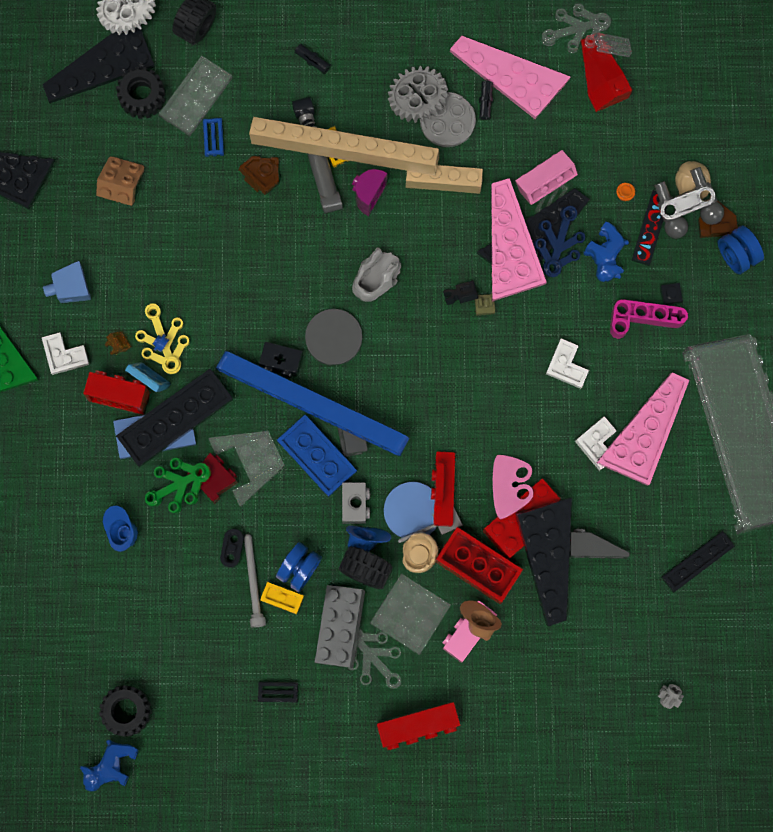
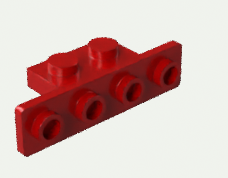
(444, 489)

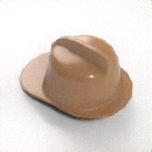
(480, 619)

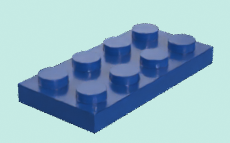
(316, 455)

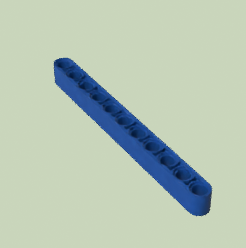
(312, 403)

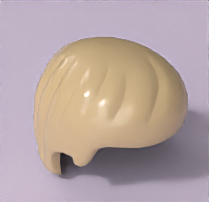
(684, 178)
(420, 552)

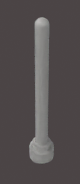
(257, 618)

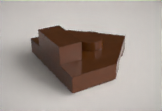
(261, 173)
(722, 228)

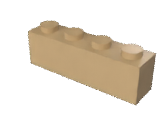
(447, 179)

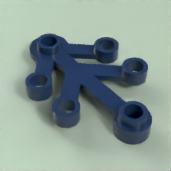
(558, 245)

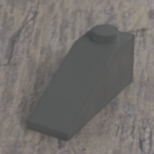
(591, 546)

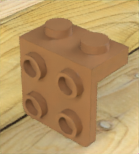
(119, 180)

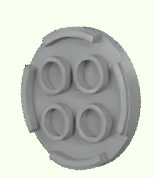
(452, 124)

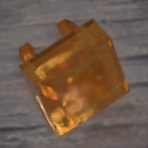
(118, 342)

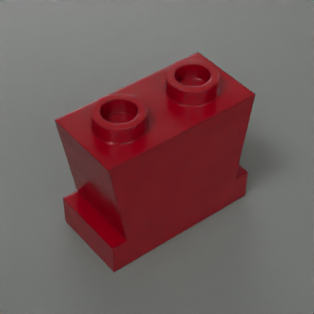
(219, 480)

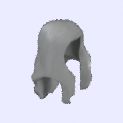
(376, 275)

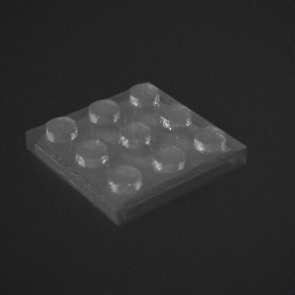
(410, 614)

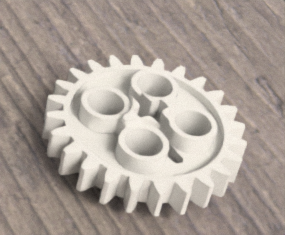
(124, 14)

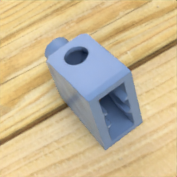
(68, 284)

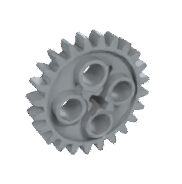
(430, 83)

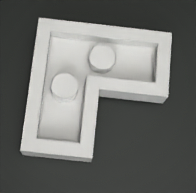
(61, 359)
(563, 369)
(592, 440)

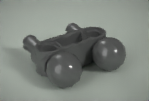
(687, 202)

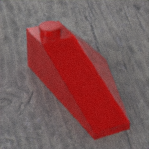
(604, 78)

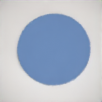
(409, 509)

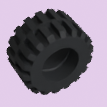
(194, 20)
(140, 78)
(365, 567)
(110, 702)

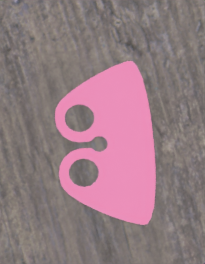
(504, 493)

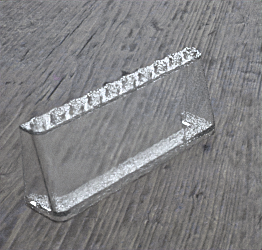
(740, 423)

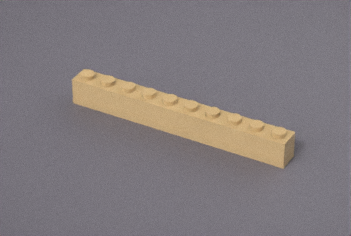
(344, 146)

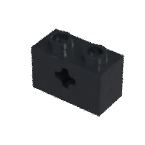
(273, 352)

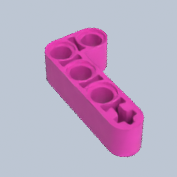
(649, 318)

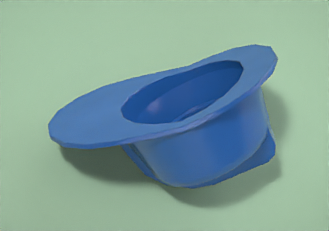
(119, 528)
(366, 537)

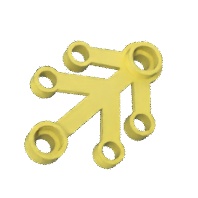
(169, 357)

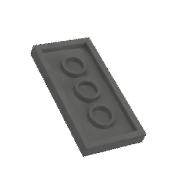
(339, 626)

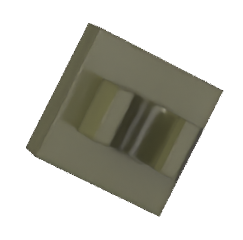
(484, 305)

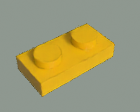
(281, 598)

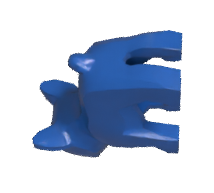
(605, 254)
(109, 767)

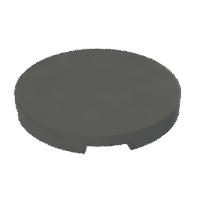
(333, 337)

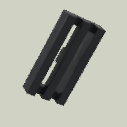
(285, 692)

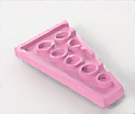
(518, 79)
(513, 254)
(643, 439)

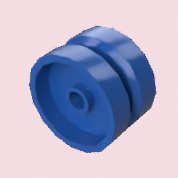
(740, 249)
(296, 565)

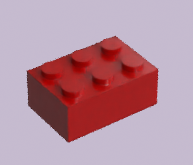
(116, 392)

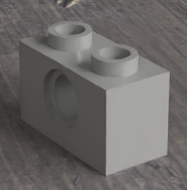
(350, 514)

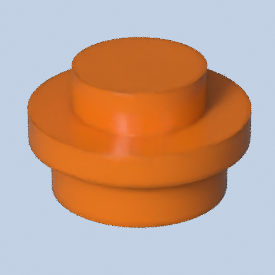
(625, 191)

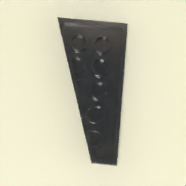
(22, 177)
(547, 546)

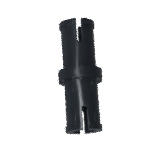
(312, 58)
(486, 100)

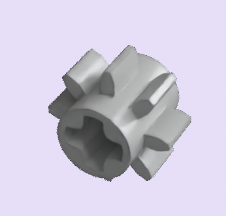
(670, 696)

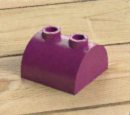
(369, 189)

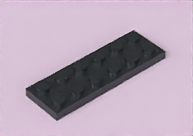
(174, 417)

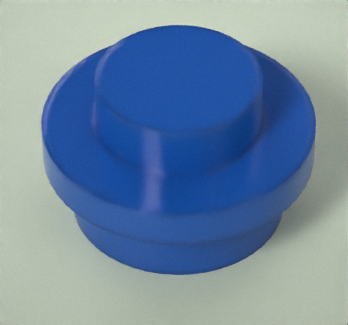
(160, 342)

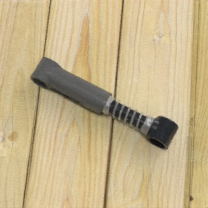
(319, 164)

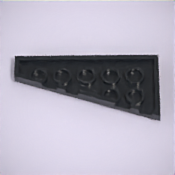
(100, 65)
(550, 213)

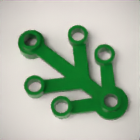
(180, 484)

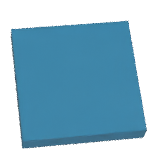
(148, 376)

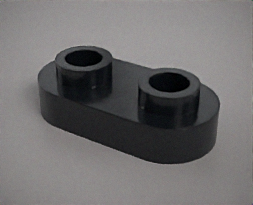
(230, 548)

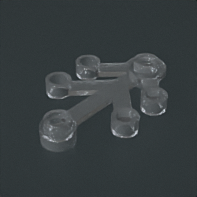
(578, 27)
(370, 655)

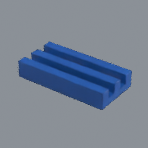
(214, 152)

